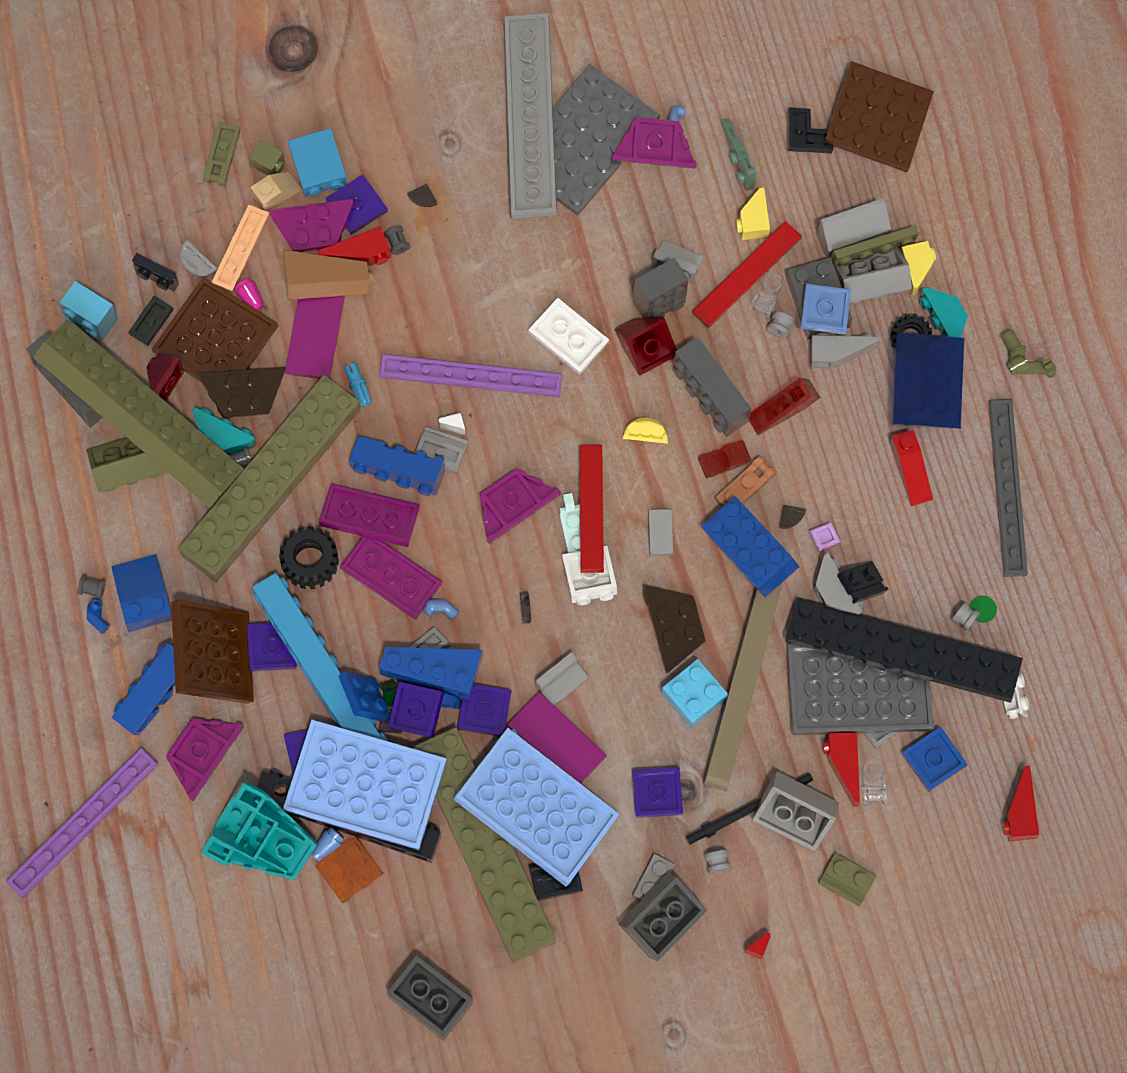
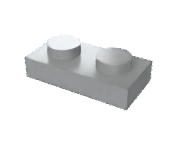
(653, 875)

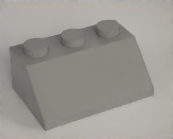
(853, 226)
(875, 276)
(796, 811)

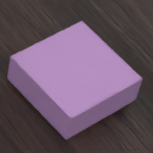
(824, 537)

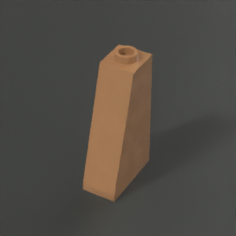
(324, 276)

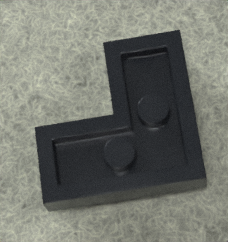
(801, 135)

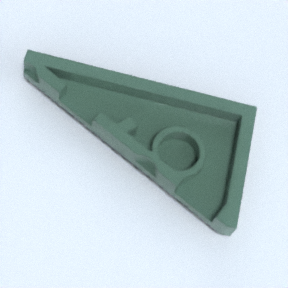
(738, 156)

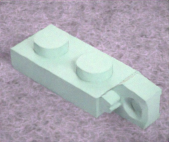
(570, 523)

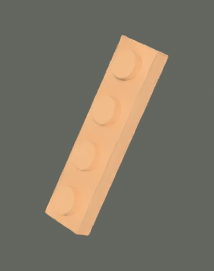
(240, 248)

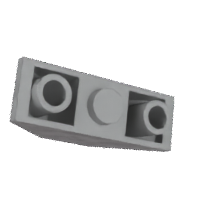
(831, 591)

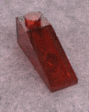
(784, 405)

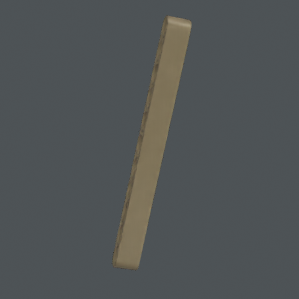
(742, 690)

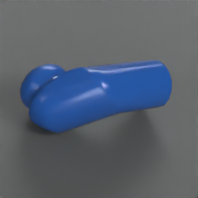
(94, 614)

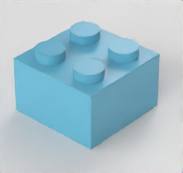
(88, 311)
(694, 694)

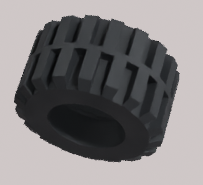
(303, 540)

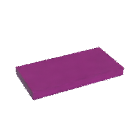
(314, 337)
(369, 515)
(391, 575)
(557, 738)

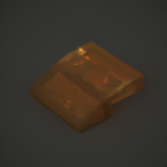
(349, 869)

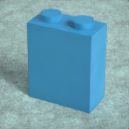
(317, 163)

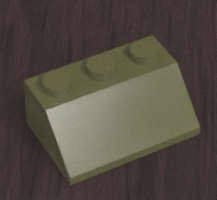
(120, 464)

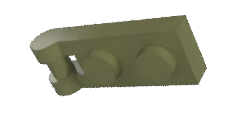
(221, 153)

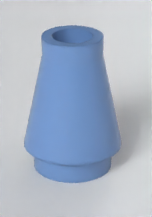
(328, 842)

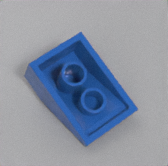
(142, 593)

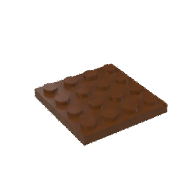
(878, 116)
(215, 332)
(211, 652)

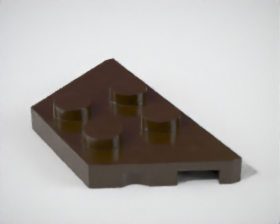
(243, 391)
(674, 624)

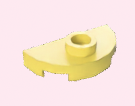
(646, 430)

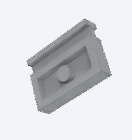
(443, 445)

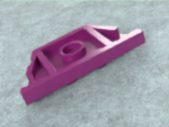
(655, 144)
(314, 224)
(513, 501)
(200, 752)

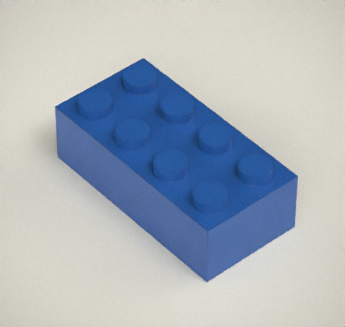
(750, 546)

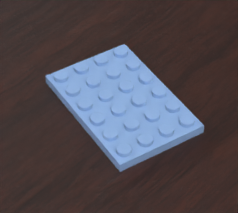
(365, 784)
(536, 807)

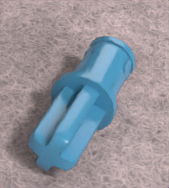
(358, 384)

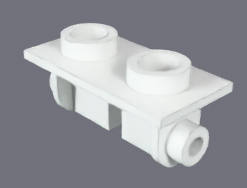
(1019, 702)

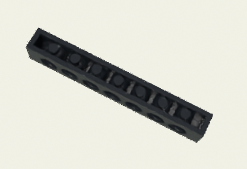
(273, 780)

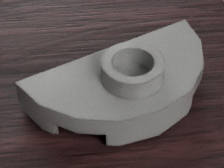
(195, 261)

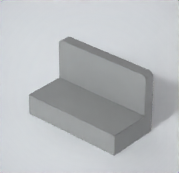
(688, 261)
(561, 679)

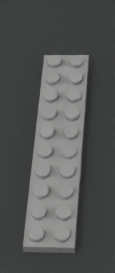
(530, 116)

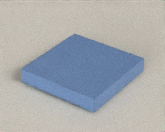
(825, 309)

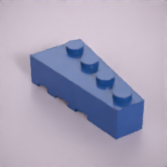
(397, 465)
(434, 668)
(150, 691)

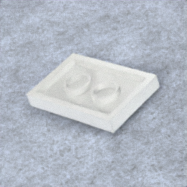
(568, 336)

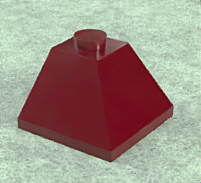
(647, 342)
(164, 374)

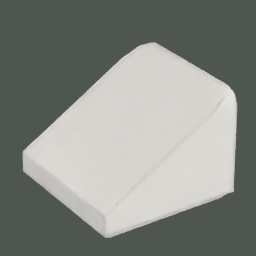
(452, 423)

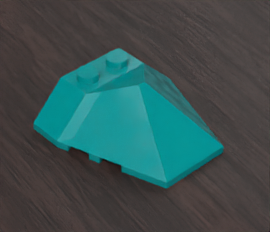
(258, 835)

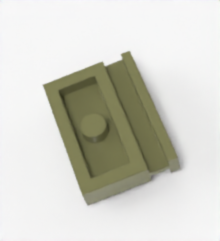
(847, 879)

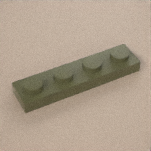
(867, 249)

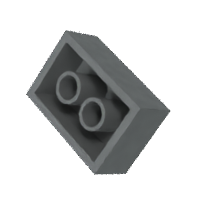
(816, 273)
(661, 290)
(662, 917)
(430, 998)

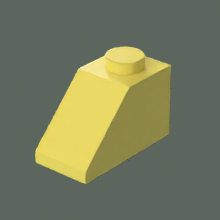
(753, 218)
(920, 261)

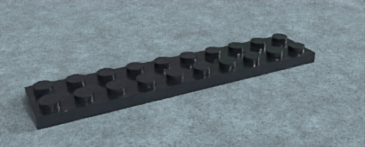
(904, 650)

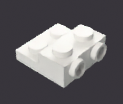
(589, 585)

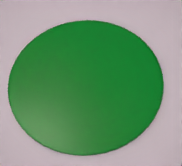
(985, 606)

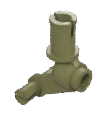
(1018, 361)

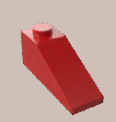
(365, 247)
(911, 467)
(843, 758)
(1021, 817)

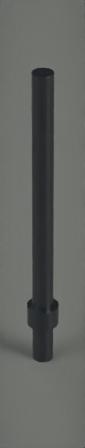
(709, 829)

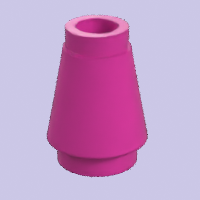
(249, 293)

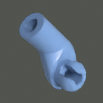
(676, 113)
(440, 605)

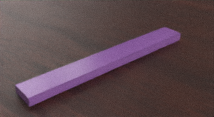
(470, 375)
(82, 823)

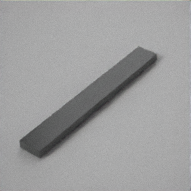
(1008, 488)

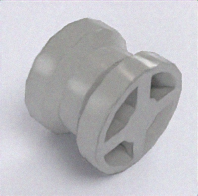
(780, 324)
(966, 616)
(717, 862)

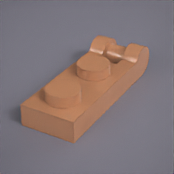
(747, 482)

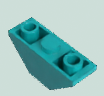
(945, 312)
(222, 432)

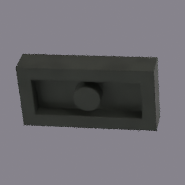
(150, 321)

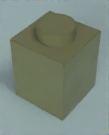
(267, 159)

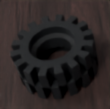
(907, 323)

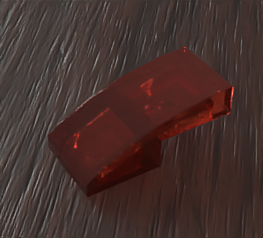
(724, 459)

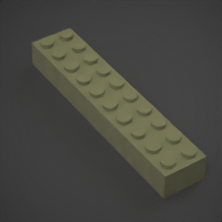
(138, 413)
(270, 478)
(489, 857)

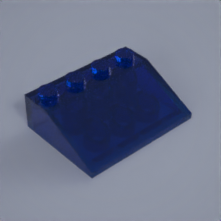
(928, 381)

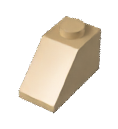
(274, 190)

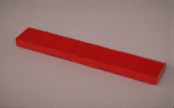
(747, 274)
(591, 509)

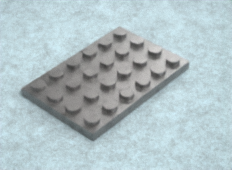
(586, 133)
(853, 696)

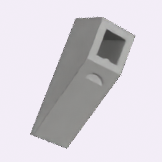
(833, 351)

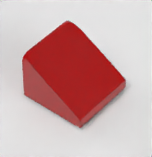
(758, 948)

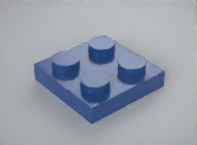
(364, 696)
(934, 759)

